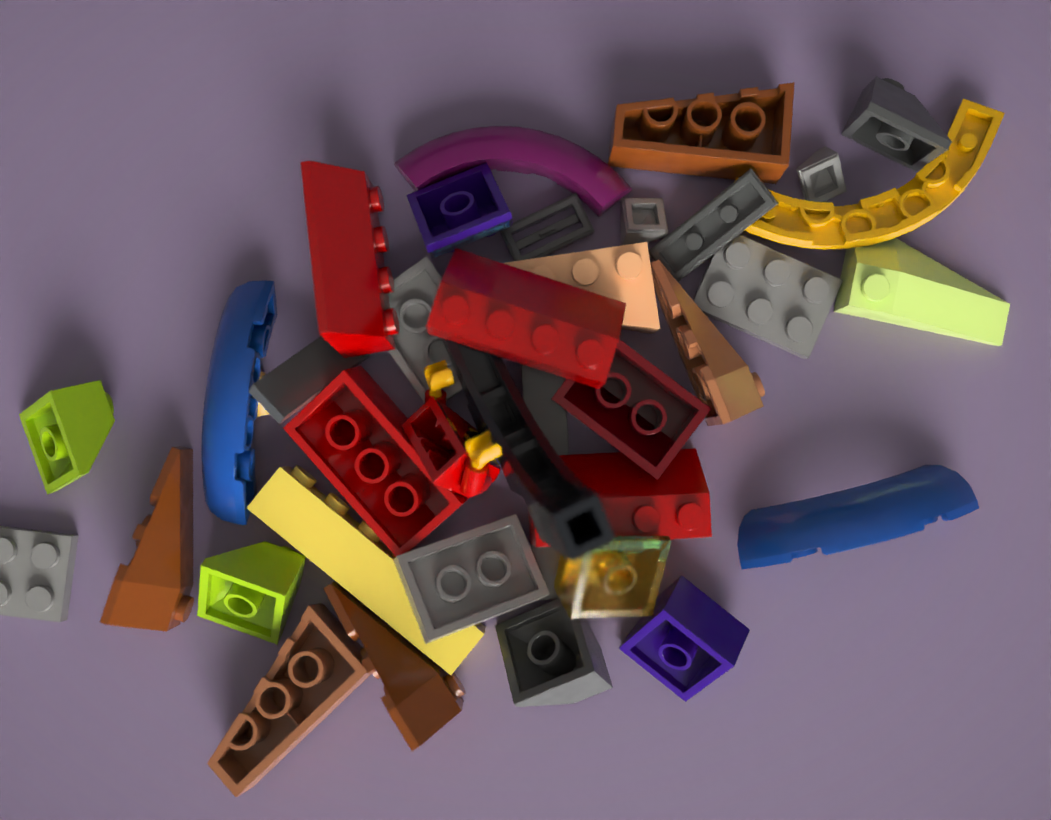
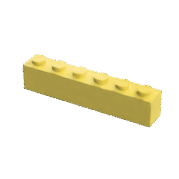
(352, 557)

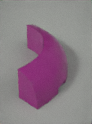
(521, 152)

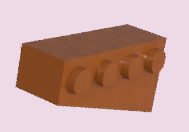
(707, 134)

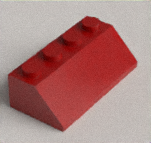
(349, 259)
(527, 318)
(364, 452)
(639, 503)

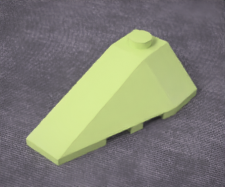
(914, 291)

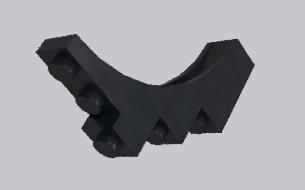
(560, 505)

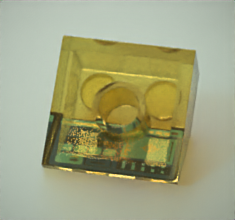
(614, 579)

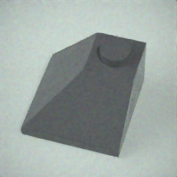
(895, 125)
(551, 657)

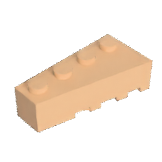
(612, 272)

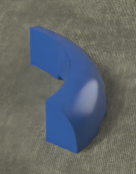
(228, 405)
(853, 516)

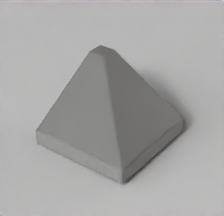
(821, 176)
(642, 220)

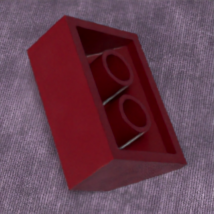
(636, 410)

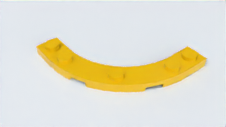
(896, 210)

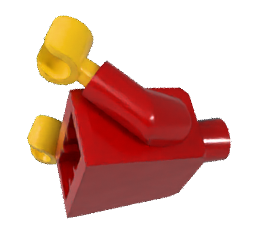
(447, 443)

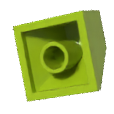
(68, 431)
(251, 588)

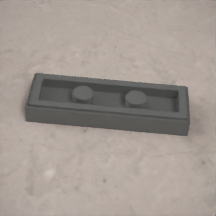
(714, 225)
(301, 378)

